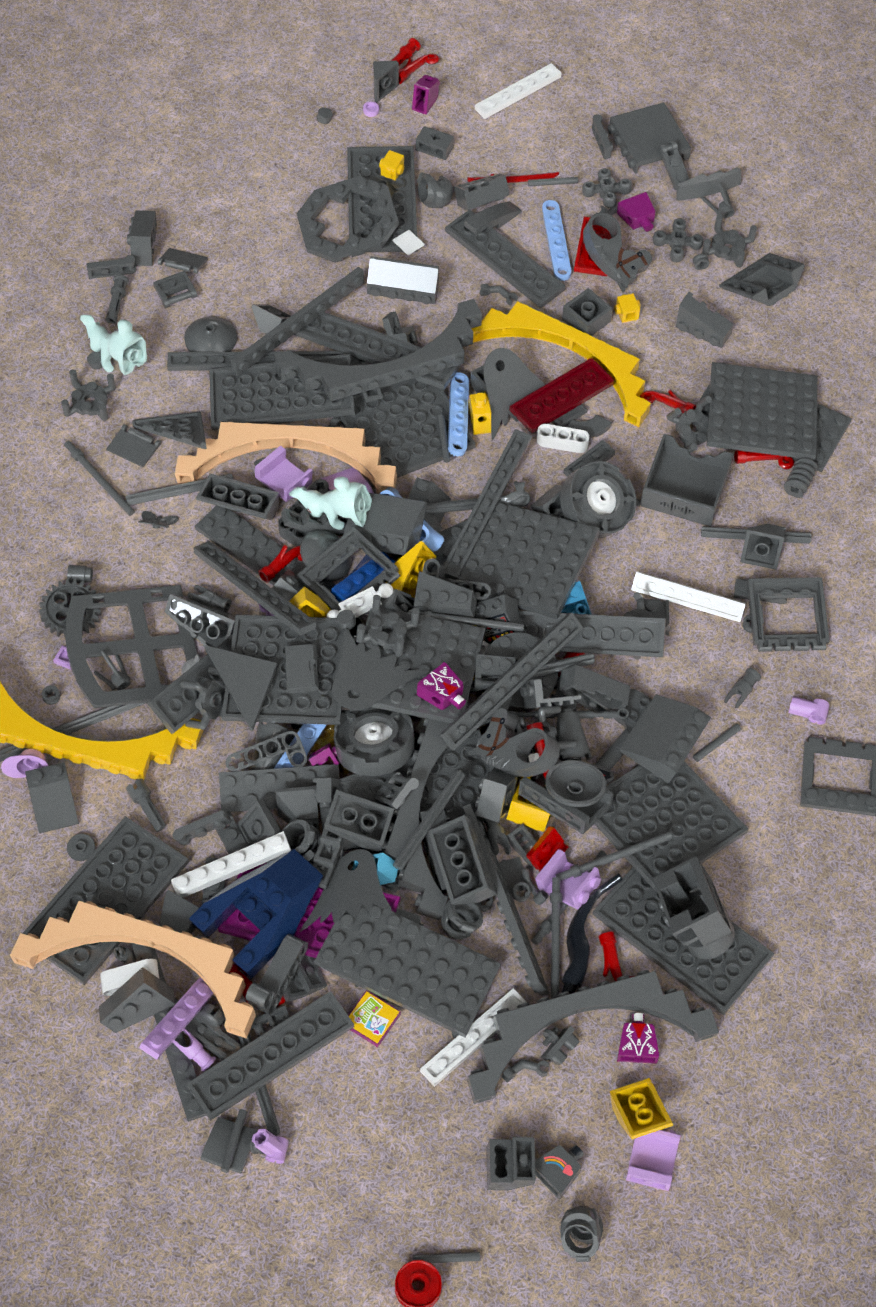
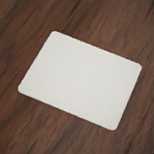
(408, 242)

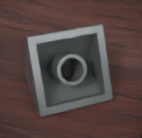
(385, 78)

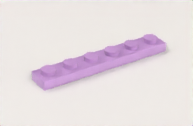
(177, 1019)

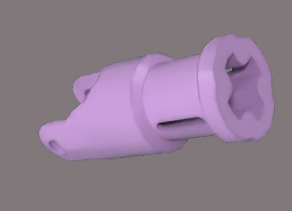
(196, 1052)

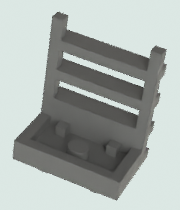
(533, 696)

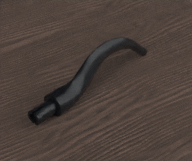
(577, 942)

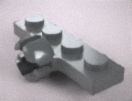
(207, 1031)

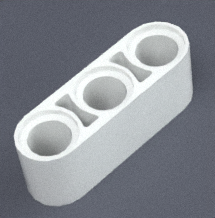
(562, 438)
(114, 978)

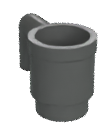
(80, 573)

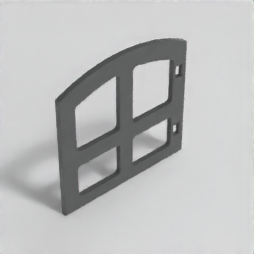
(142, 644)

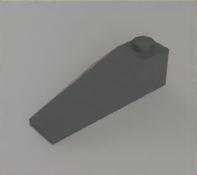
(202, 621)

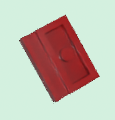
(546, 848)

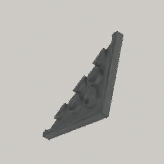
(180, 427)
(245, 679)

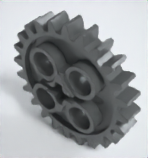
(52, 611)

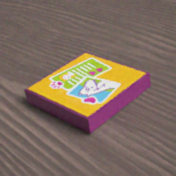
(373, 1018)

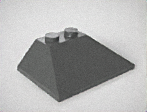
(766, 279)

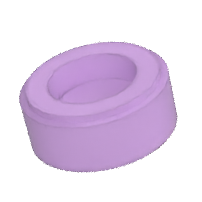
(371, 109)

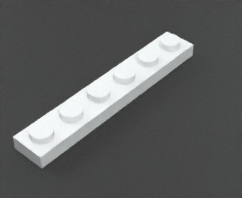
(517, 91)
(688, 596)
(231, 865)
(461, 1048)

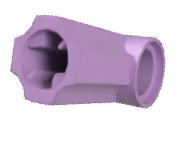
(814, 710)
(271, 1145)

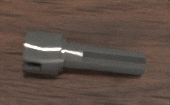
(141, 796)

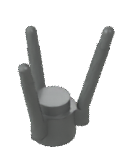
(725, 206)
(119, 680)

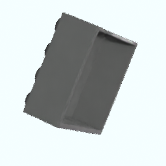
(684, 483)

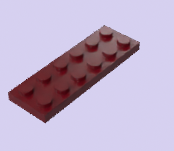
(561, 395)

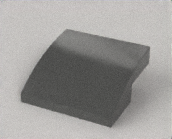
(305, 980)
(218, 1142)

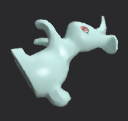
(123, 345)
(346, 500)

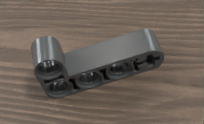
(294, 535)
(474, 586)
(264, 754)
(278, 975)

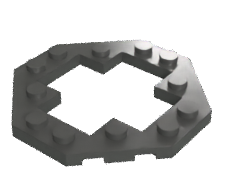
(355, 244)

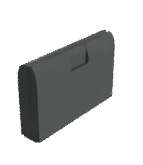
(301, 668)

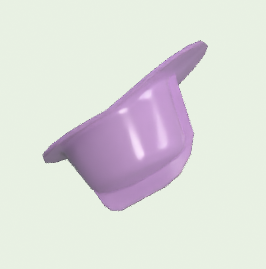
(28, 760)

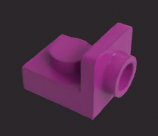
(322, 754)

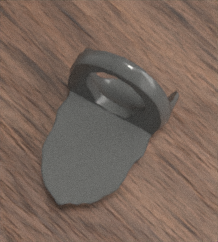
(518, 498)

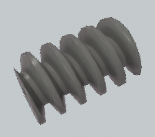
(800, 477)

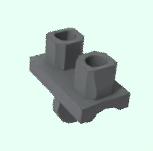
(565, 1037)

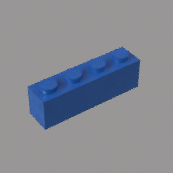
(358, 579)

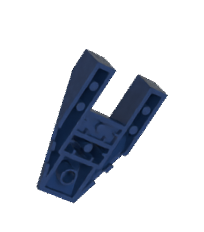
(271, 899)

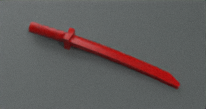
(511, 179)

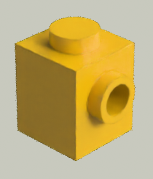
(392, 165)
(627, 308)

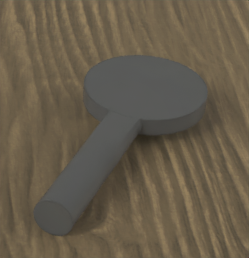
(80, 847)

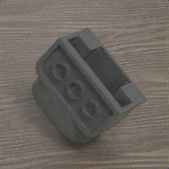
(694, 909)

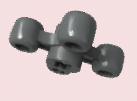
(607, 187)
(678, 240)

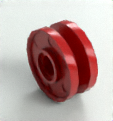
(418, 1271)

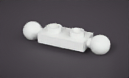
(362, 601)

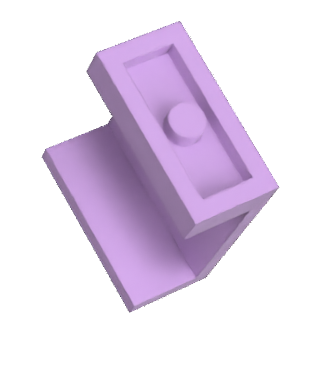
(280, 474)
(574, 890)
(654, 1159)

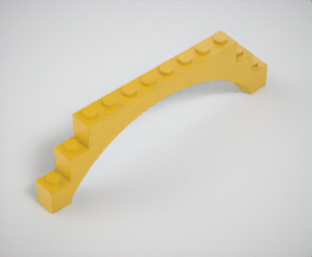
(534, 324)
(117, 757)

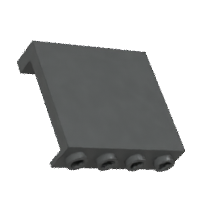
(643, 131)

